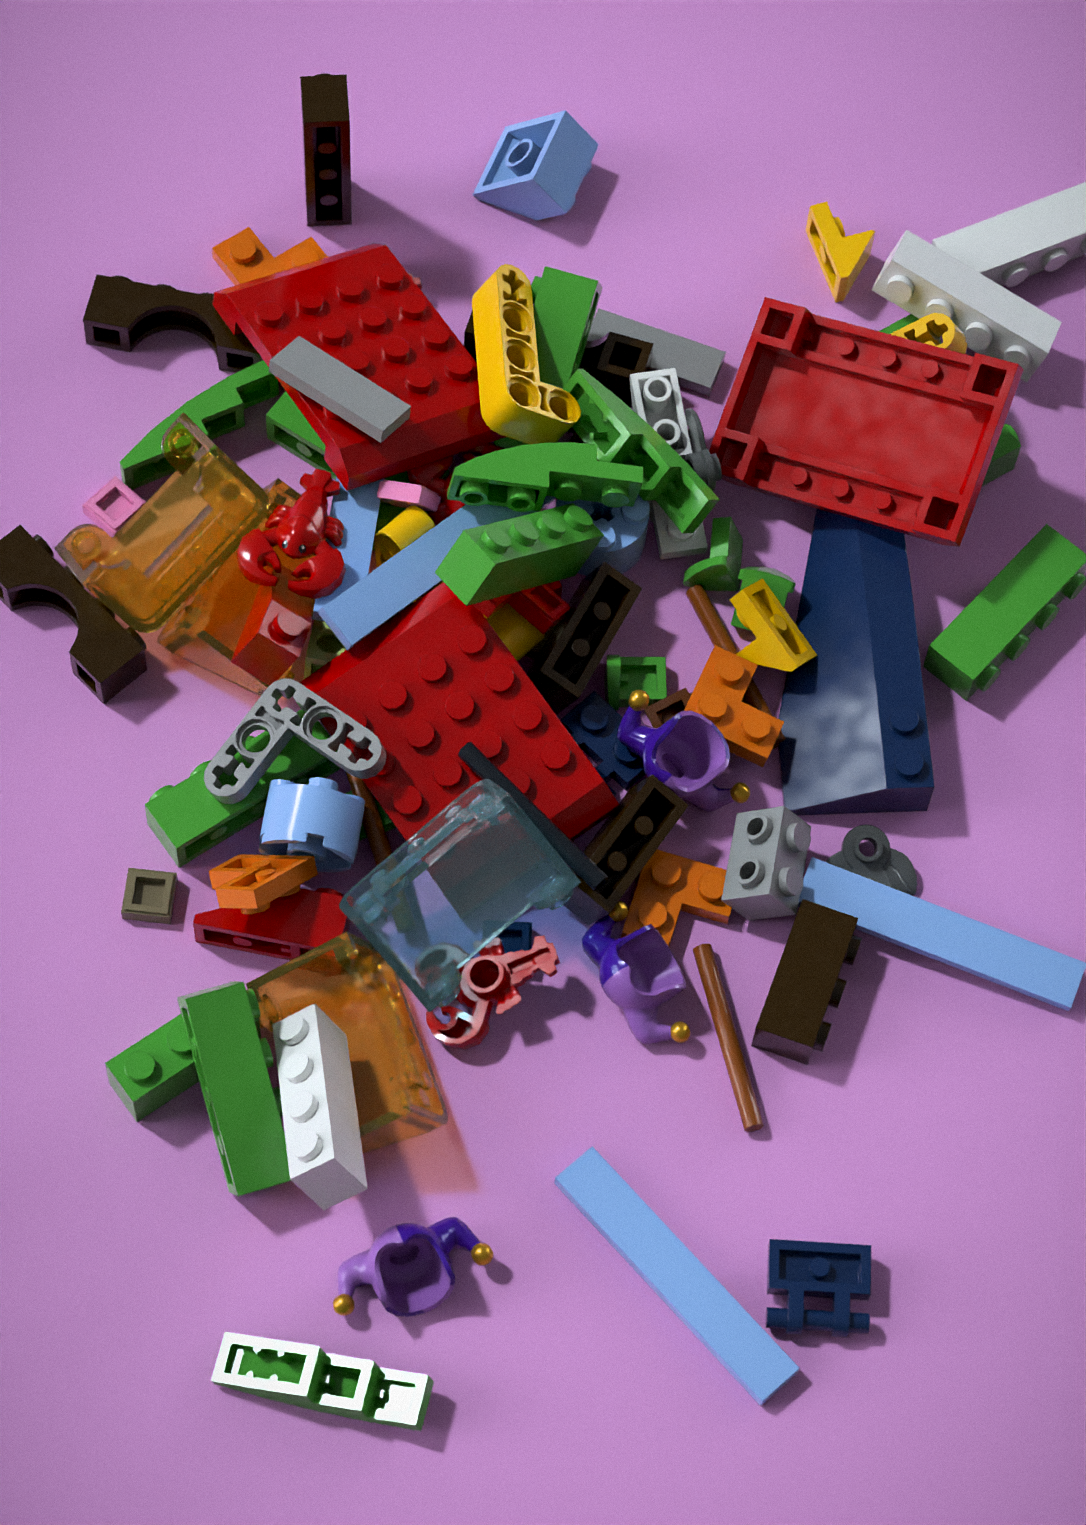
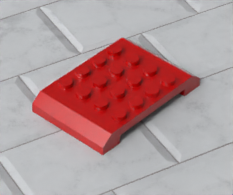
(386, 329)
(863, 422)
(446, 681)

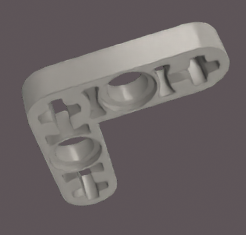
(282, 726)

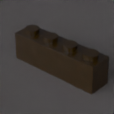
(326, 149)

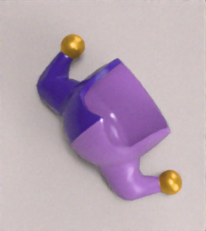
(682, 754)
(637, 975)
(409, 1267)

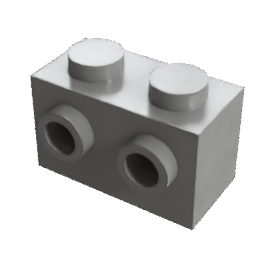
(766, 863)

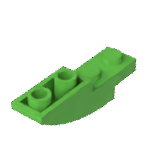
(528, 473)

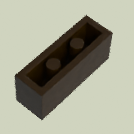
(582, 636)
(626, 845)
(807, 982)

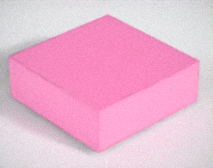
(407, 494)
(113, 506)

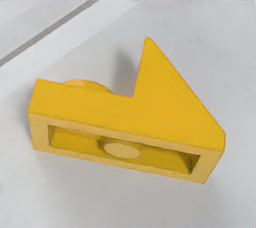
(837, 255)
(778, 637)

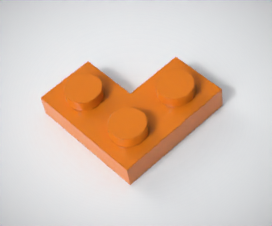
(247, 259)
(719, 698)
(256, 880)
(672, 886)

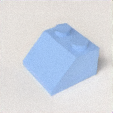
(538, 166)

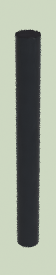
(559, 841)

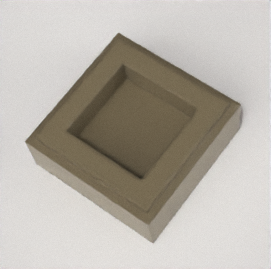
(149, 895)

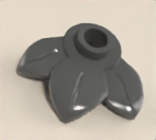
(700, 459)
(886, 864)

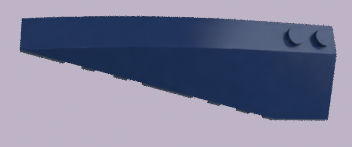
(859, 705)

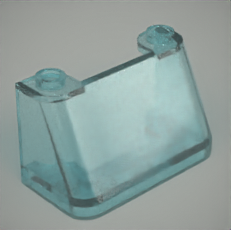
(456, 890)

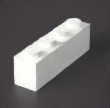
(1023, 239)
(990, 317)
(319, 1107)

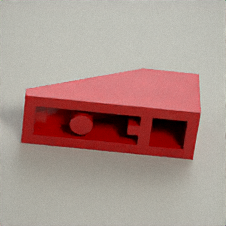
(274, 630)
(283, 931)

